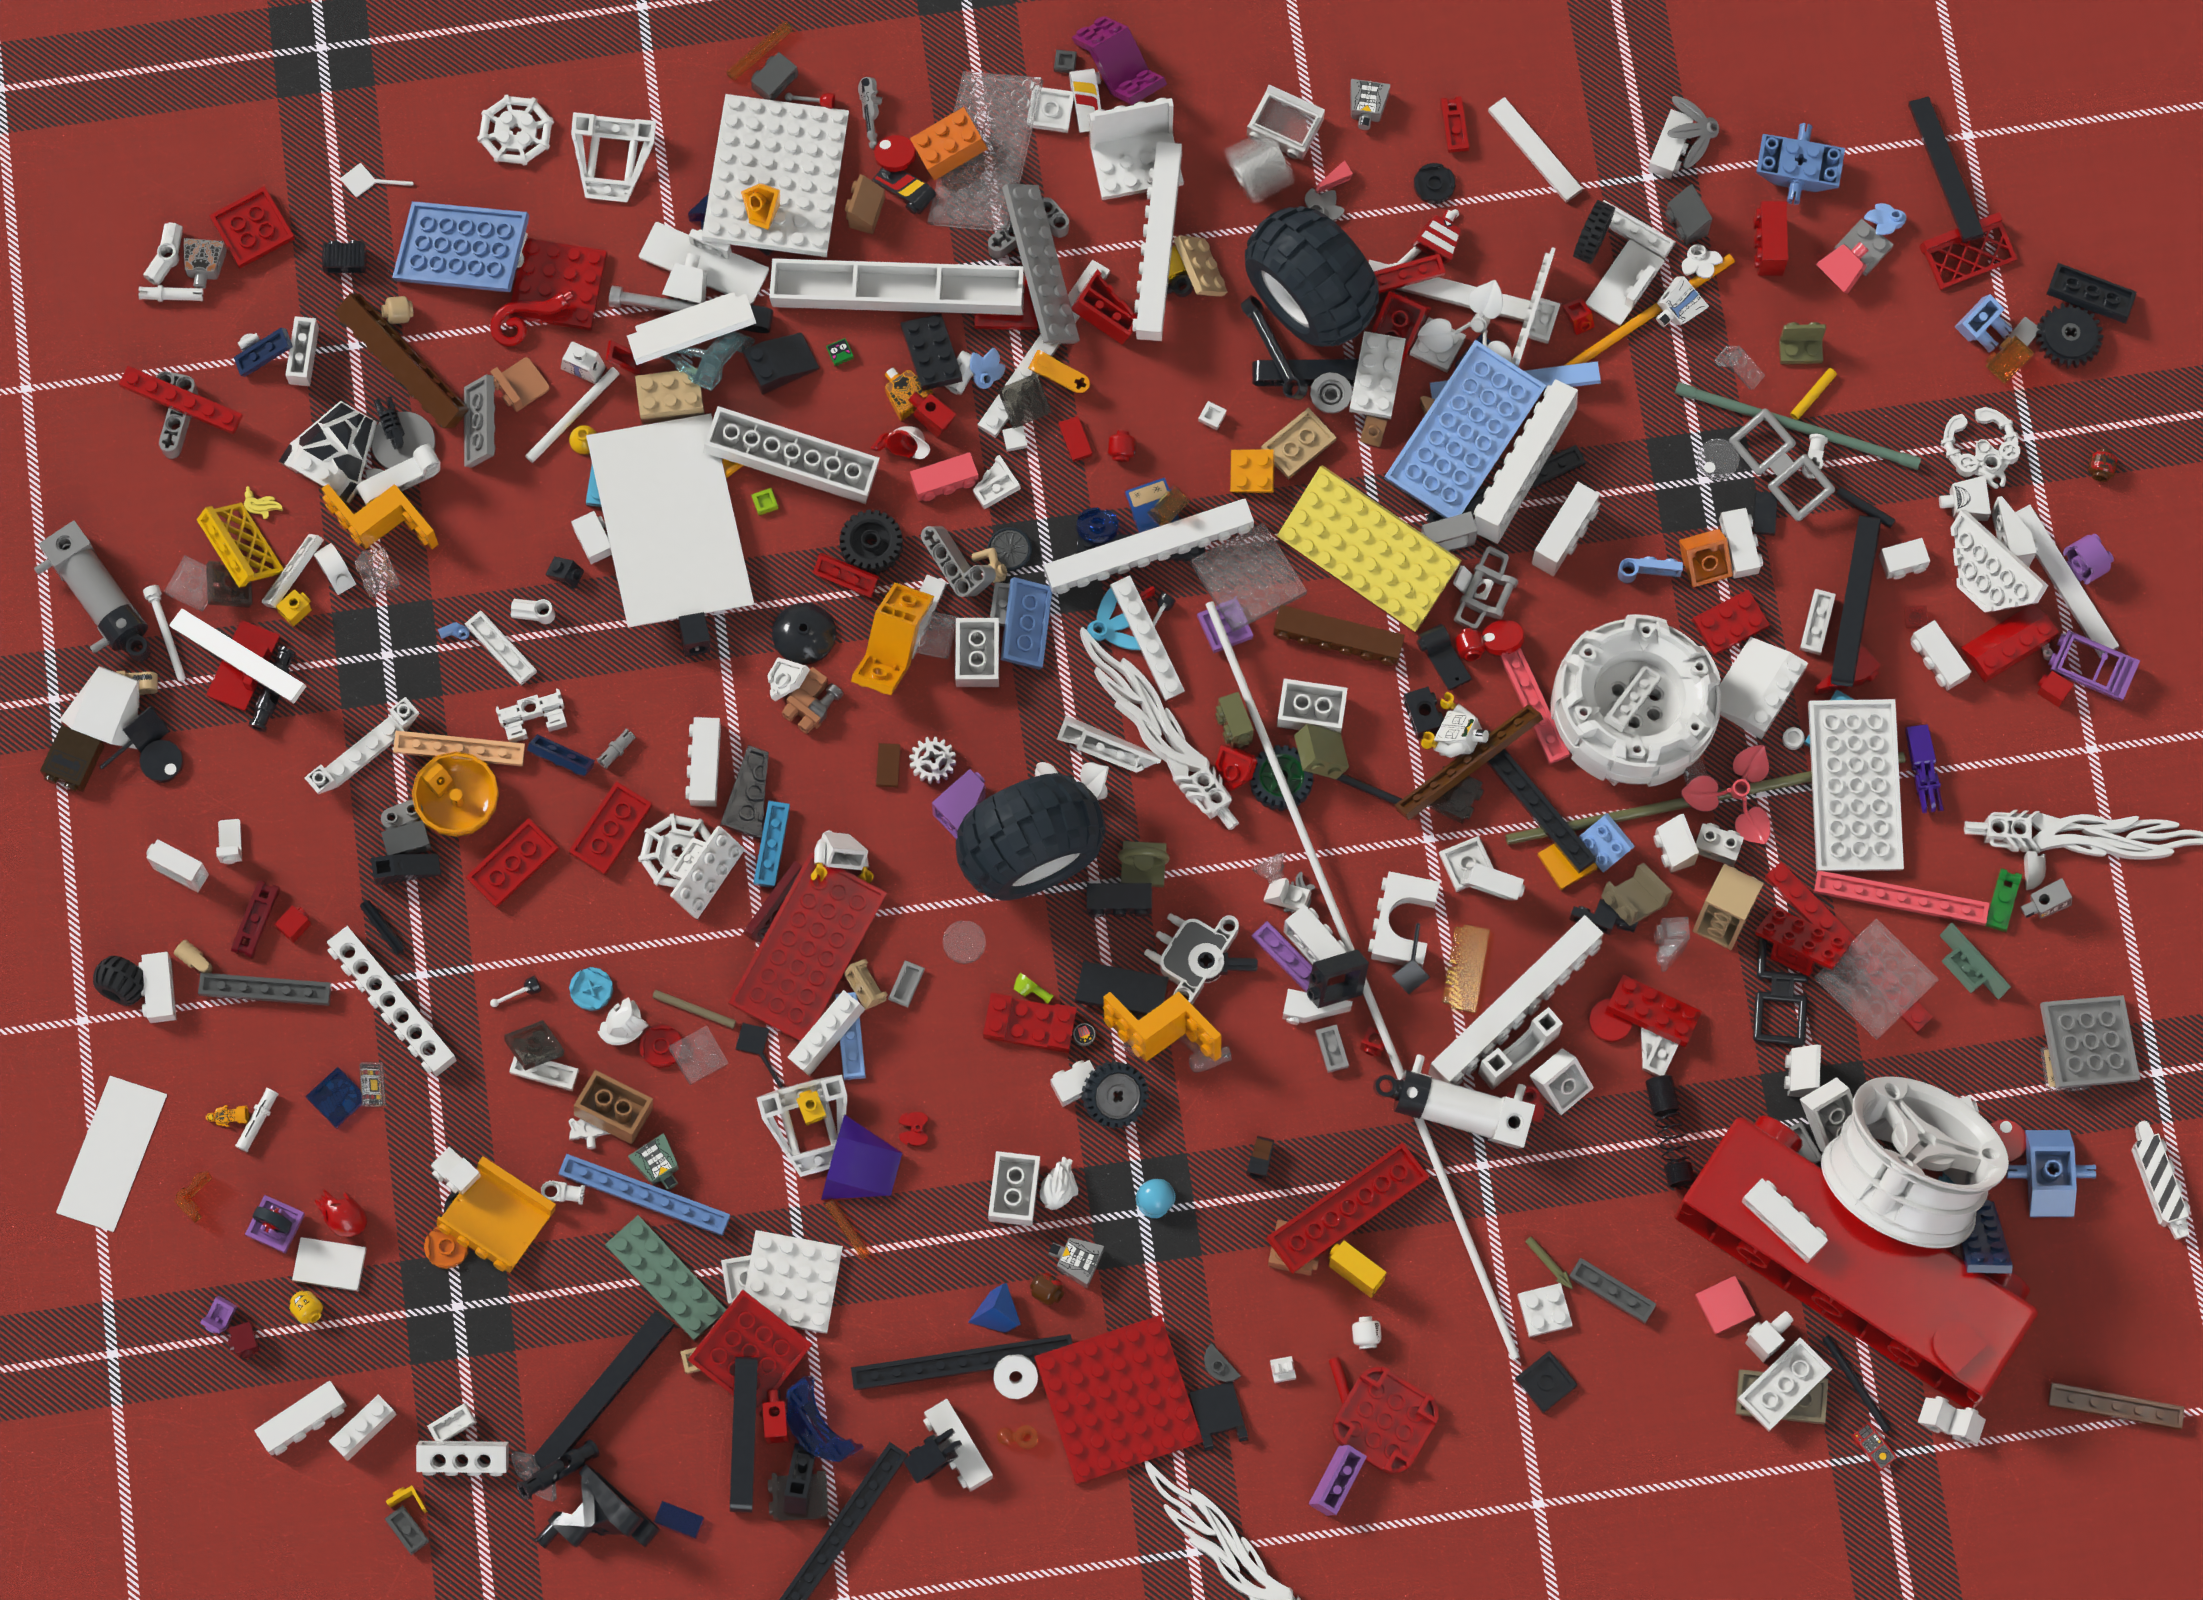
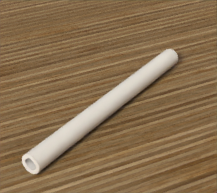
(572, 414)

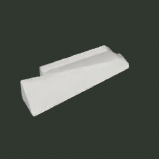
(1106, 745)

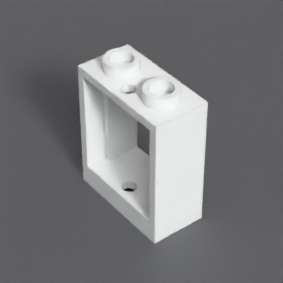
(177, 865)
(1493, 881)

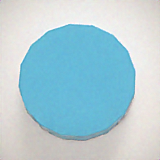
(591, 989)

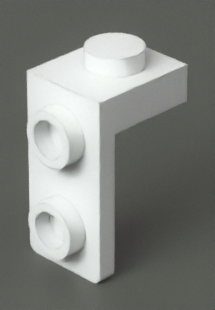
(229, 841)

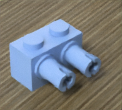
(1976, 321)

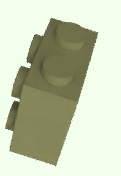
(1235, 721)
(1321, 751)

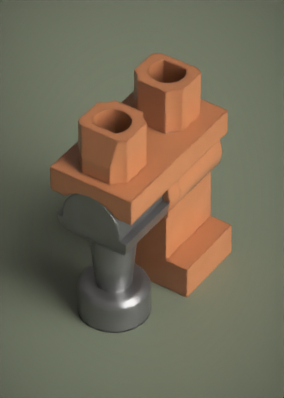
(805, 702)

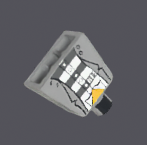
(1367, 101)
(2055, 894)
(1077, 1259)

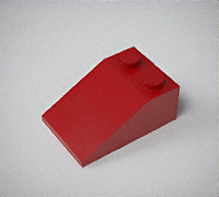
(1401, 318)

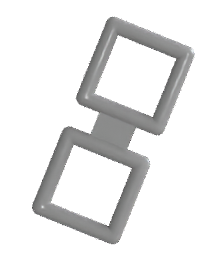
(1782, 465)

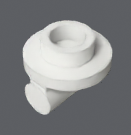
(247, 341)

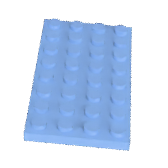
(1465, 431)

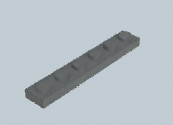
(264, 989)

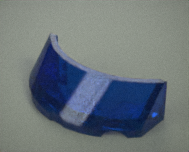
(811, 1428)

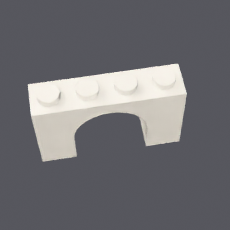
(1400, 890)
(1502, 1064)

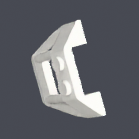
(611, 128)
(784, 1099)

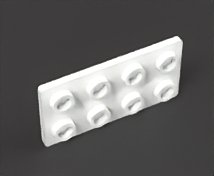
(1624, 282)
(703, 869)

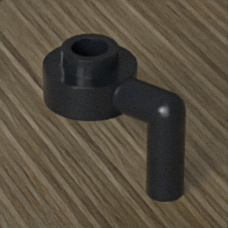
(1176, 284)

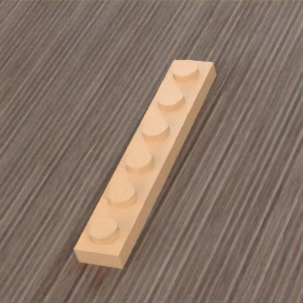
(434, 745)

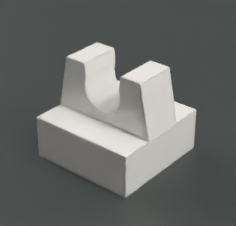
(1283, 1369)

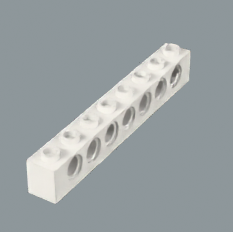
(345, 941)

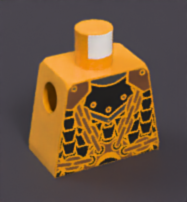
(901, 389)

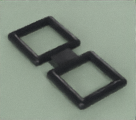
(1781, 991)

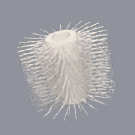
(1259, 166)

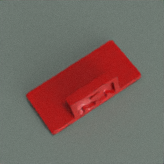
(233, 685)
(1800, 942)

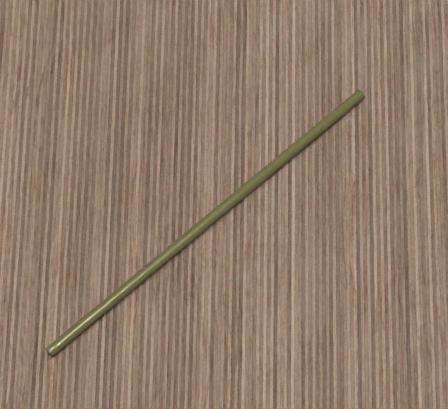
(1666, 806)

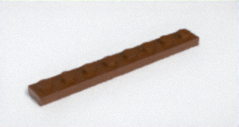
(1468, 763)

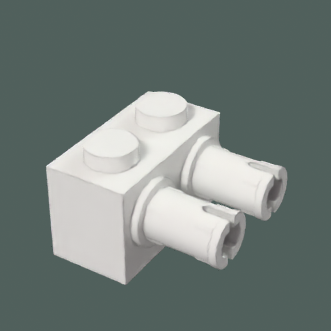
(1767, 1338)

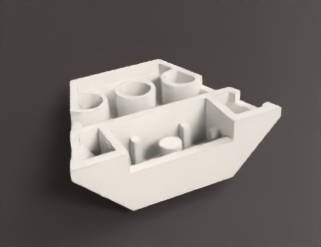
(105, 707)

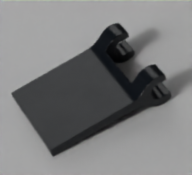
(1217, 1412)

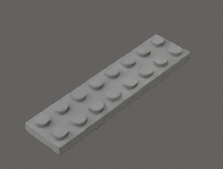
(1040, 263)

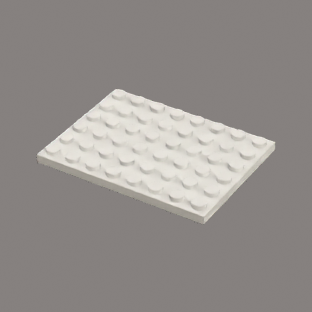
(785, 148)

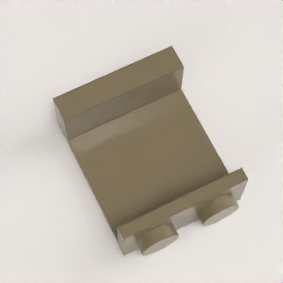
(1638, 895)

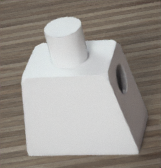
(687, 281)

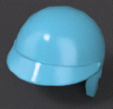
(1155, 1198)

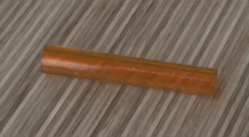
(847, 1229)

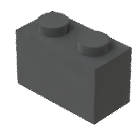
(774, 77)
(407, 838)

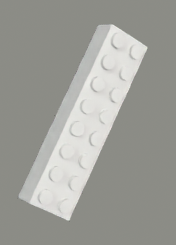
(791, 455)
(1525, 461)

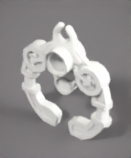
(1985, 454)

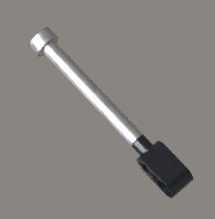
(617, 297)

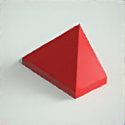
(622, 357)

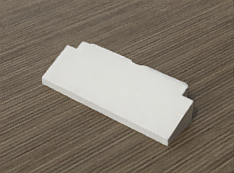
(690, 326)

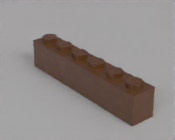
(1338, 635)

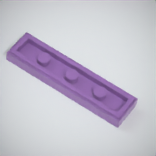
(1284, 954)

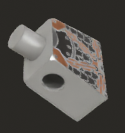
(203, 260)

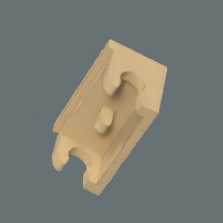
(864, 984)

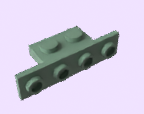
(1969, 964)

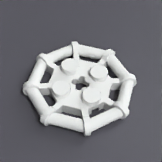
(511, 119)
(668, 843)

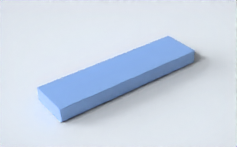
(852, 1050)

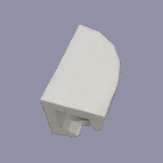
(2034, 869)

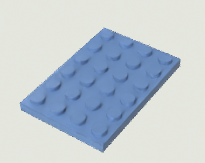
(461, 246)

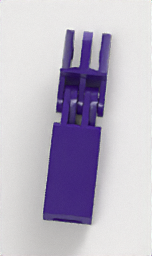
(1922, 761)

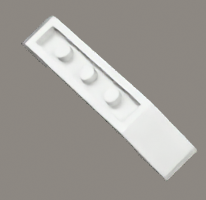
(364, 750)

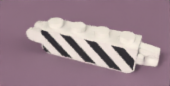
(2160, 1181)

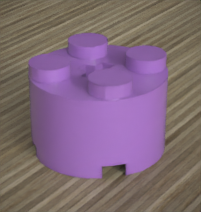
(2088, 558)

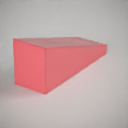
(1337, 176)

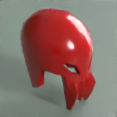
(344, 1220)

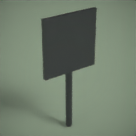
(141, 732)

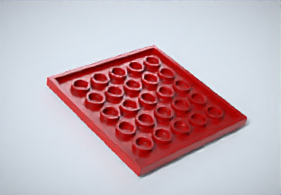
(1118, 1399)

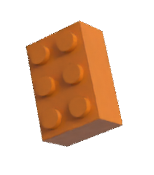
(949, 143)

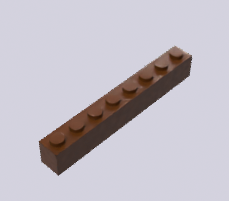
(401, 361)

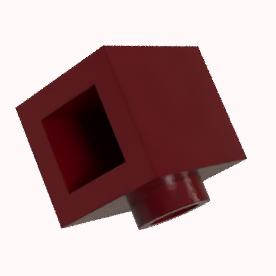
(243, 1340)

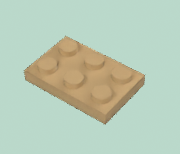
(1200, 266)
(1299, 443)

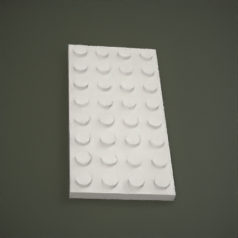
(1855, 785)

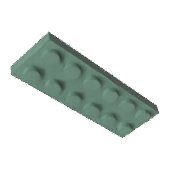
(666, 1278)

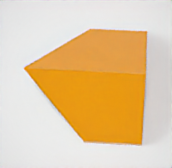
(761, 204)

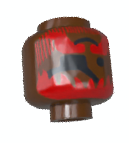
(2102, 465)
(1047, 1288)

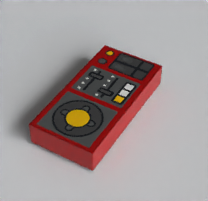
(1874, 1447)

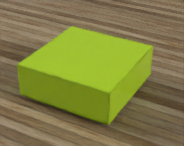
(764, 501)

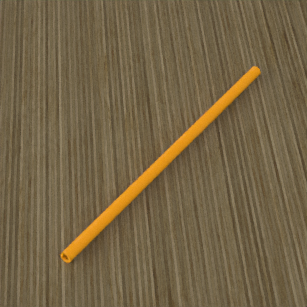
(1640, 319)

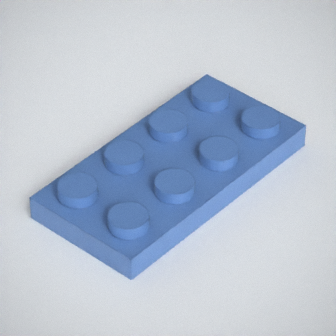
(1026, 623)

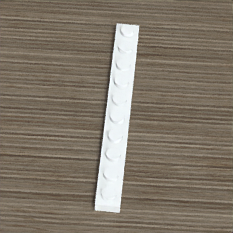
(996, 415)

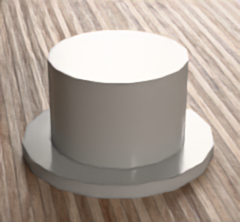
(1331, 392)

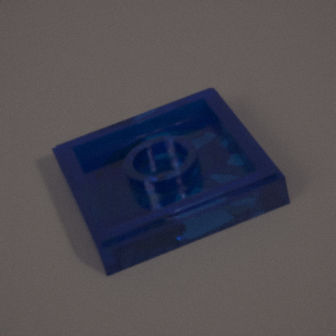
(336, 1097)

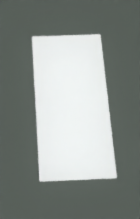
(111, 1153)

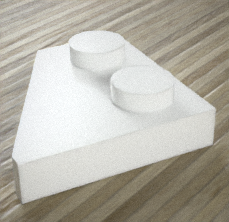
(996, 484)
(1656, 1052)

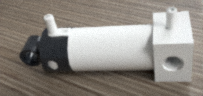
(1458, 1106)

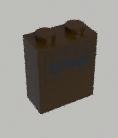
(71, 759)

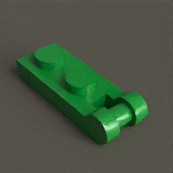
(2003, 900)

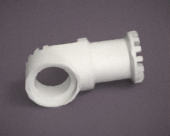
(565, 1192)

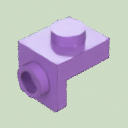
(219, 1315)

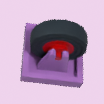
(274, 1224)

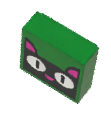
(839, 352)

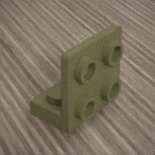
(1801, 343)

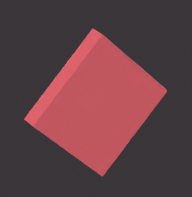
(1725, 1305)

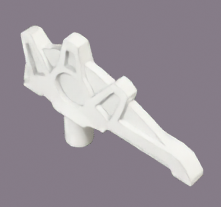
(585, 1130)

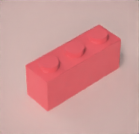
(944, 477)

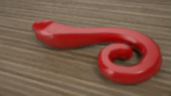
(553, 305)

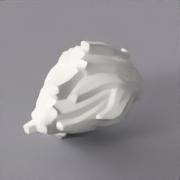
(1059, 1185)

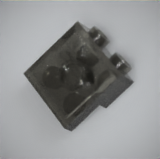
(1459, 800)

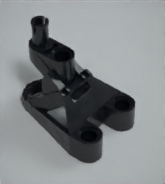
(602, 1513)

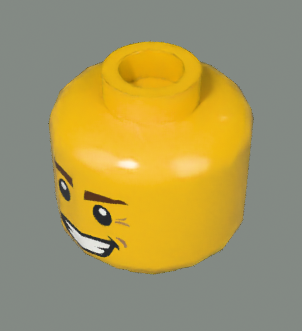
(306, 1307)

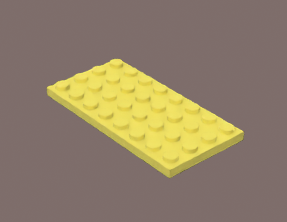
(1369, 548)

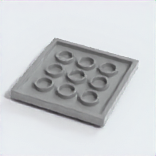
(2089, 1042)

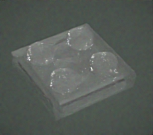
(189, 584)
(936, 634)
(698, 1055)

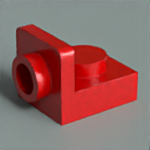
(1579, 316)

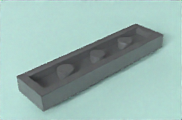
(1612, 1290)

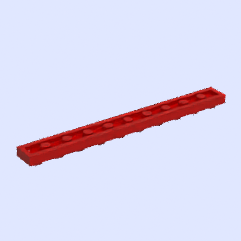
(1817, 914)

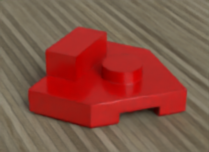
(1235, 766)

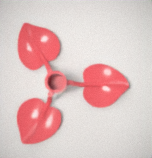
(1751, 765)

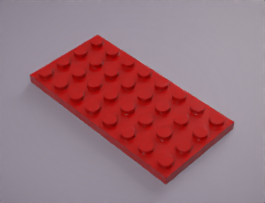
(807, 949)

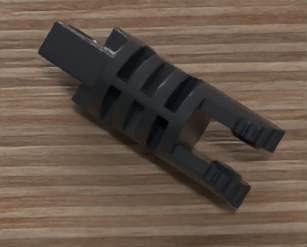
(390, 422)

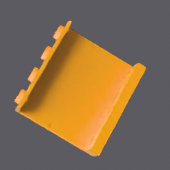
(497, 1216)

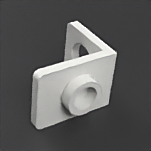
(1464, 579)

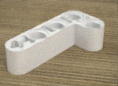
(404, 475)

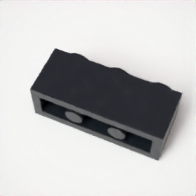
(1119, 899)

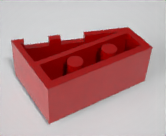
(1104, 309)

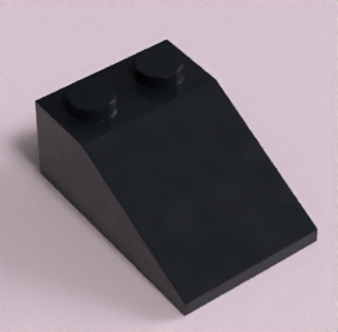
(780, 361)

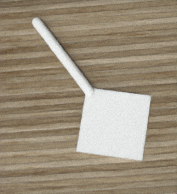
(360, 180)

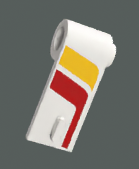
(1086, 95)

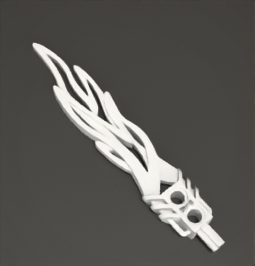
(1151, 723)
(2100, 839)
(1274, 1589)

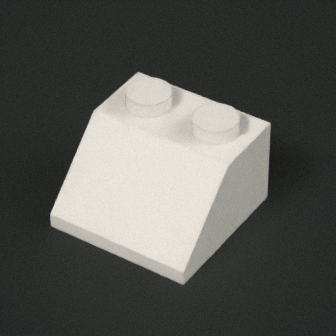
(1676, 844)
(1803, 1070)
(1562, 1081)

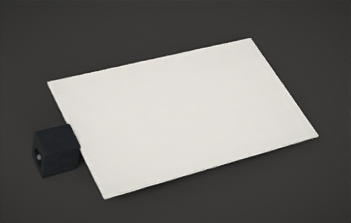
(670, 526)

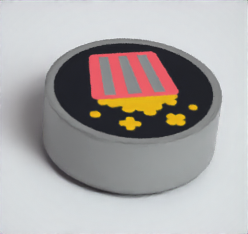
(1084, 1034)

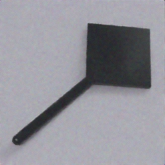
(1411, 974)
(753, 1040)

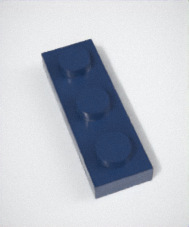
(263, 352)
(560, 755)

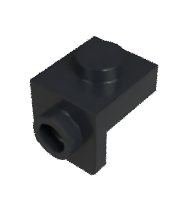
(565, 571)

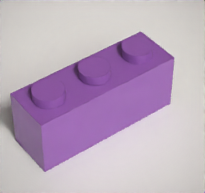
(1337, 1480)

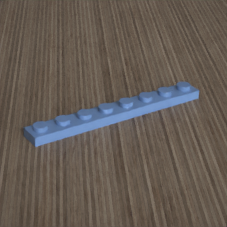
(644, 1195)

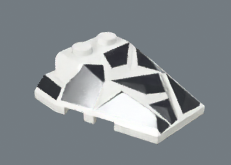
(333, 450)

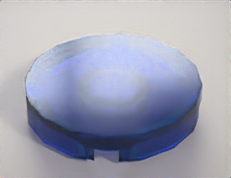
(1097, 525)

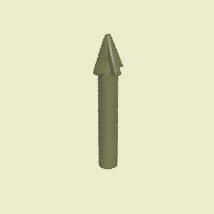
(1562, 1277)

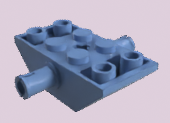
(1818, 168)
(2049, 1193)

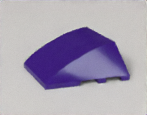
(860, 1164)

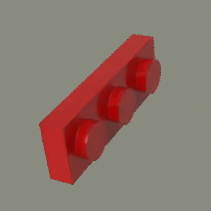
(846, 575)

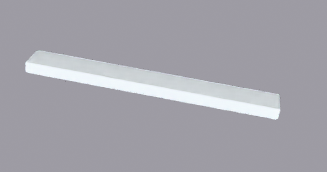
(1458, 294)
(2067, 583)
(238, 656)

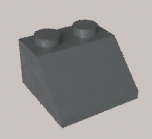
(1689, 215)

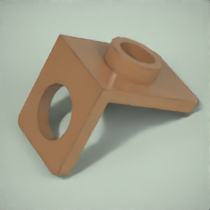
(1373, 430)

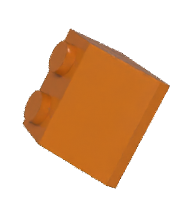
(1706, 557)

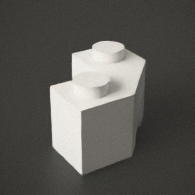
(454, 1171)
(1941, 1416)

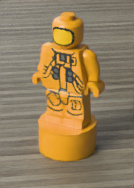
(223, 1116)

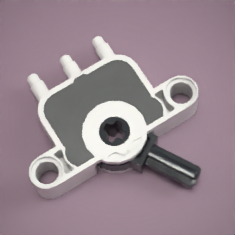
(1191, 946)

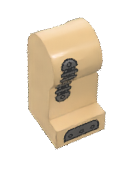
(147, 681)

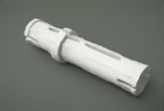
(161, 293)
(257, 1119)

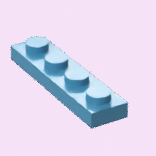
(771, 844)

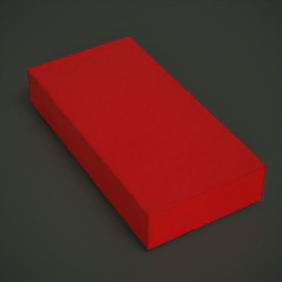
(1075, 439)

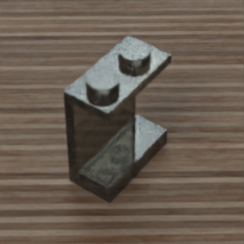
(817, 1503)

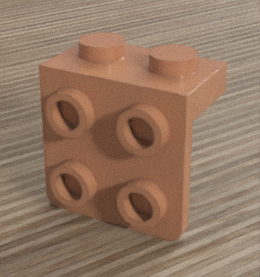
(520, 384)

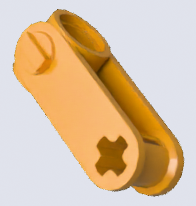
(1058, 372)

